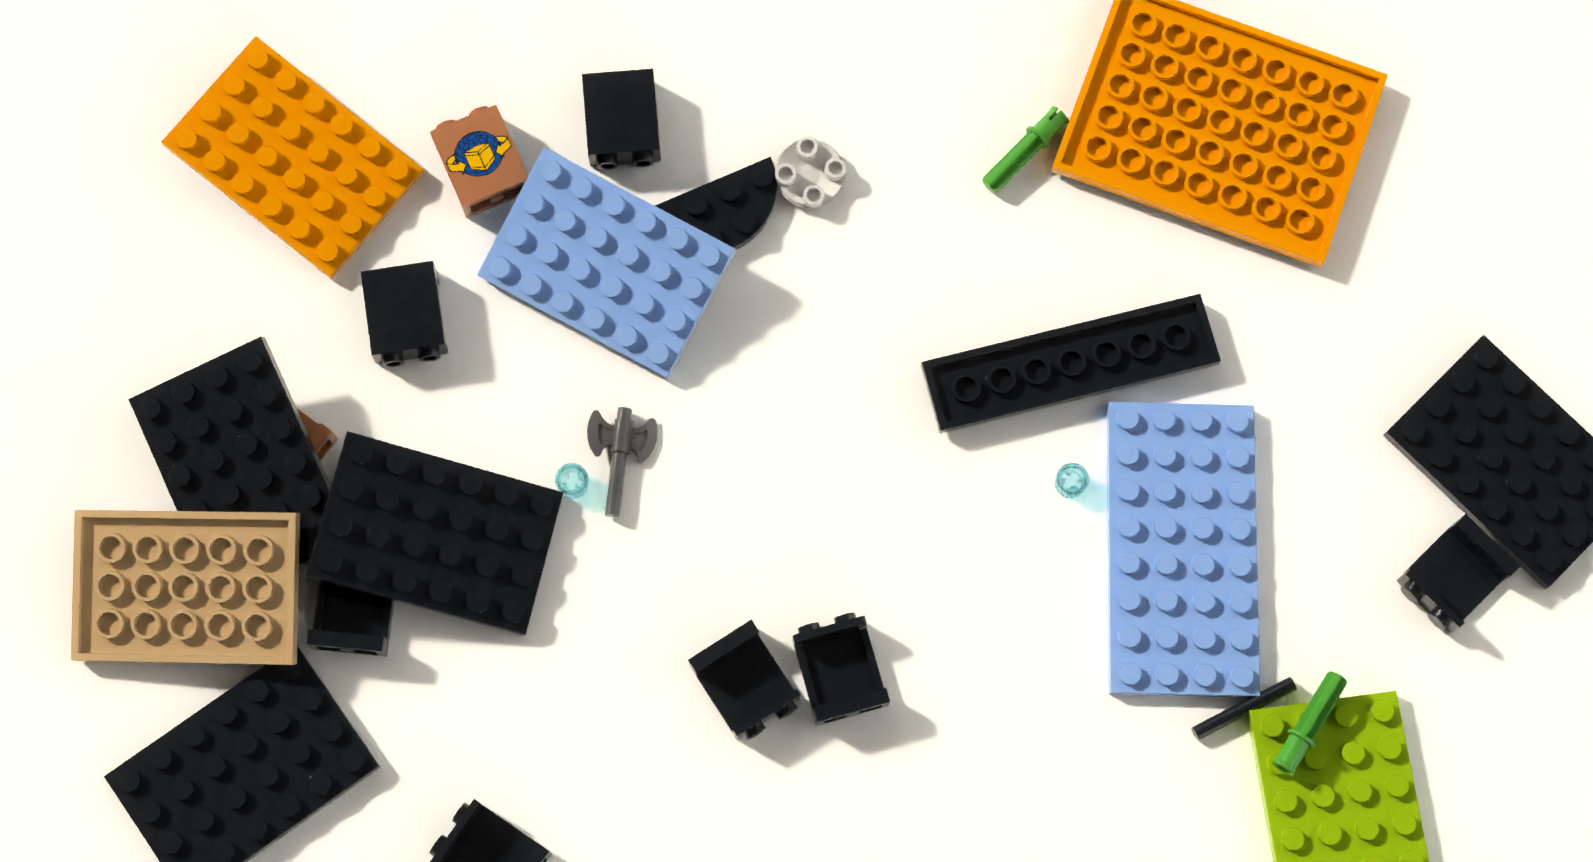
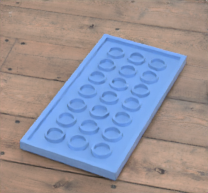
(1182, 550)

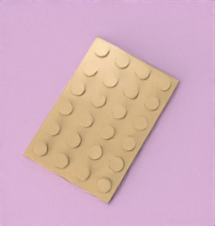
(185, 587)

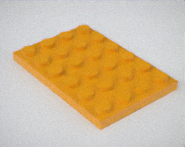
(293, 157)

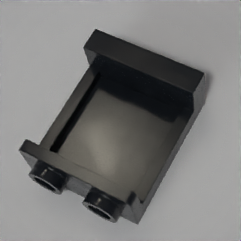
(621, 118)
(404, 313)
(350, 622)
(839, 669)

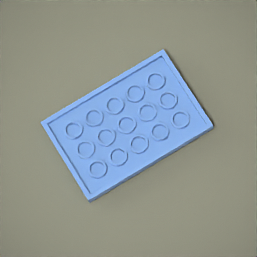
(606, 262)

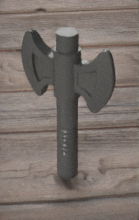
(621, 439)

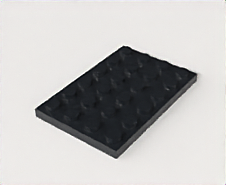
(235, 440)
(1505, 459)
(434, 534)
(243, 768)

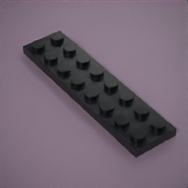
(1070, 363)

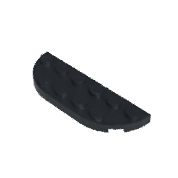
(730, 206)

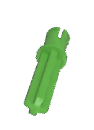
(1035, 139)
(1310, 723)

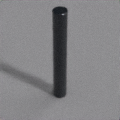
(1242, 708)

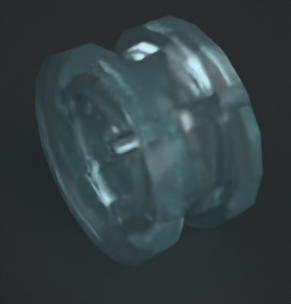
(581, 474)
(1073, 491)

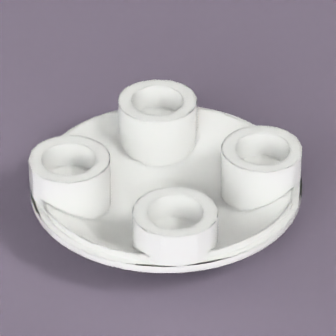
(810, 173)

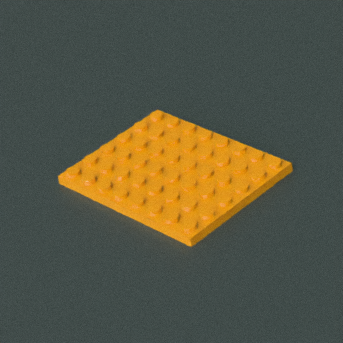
(1221, 125)

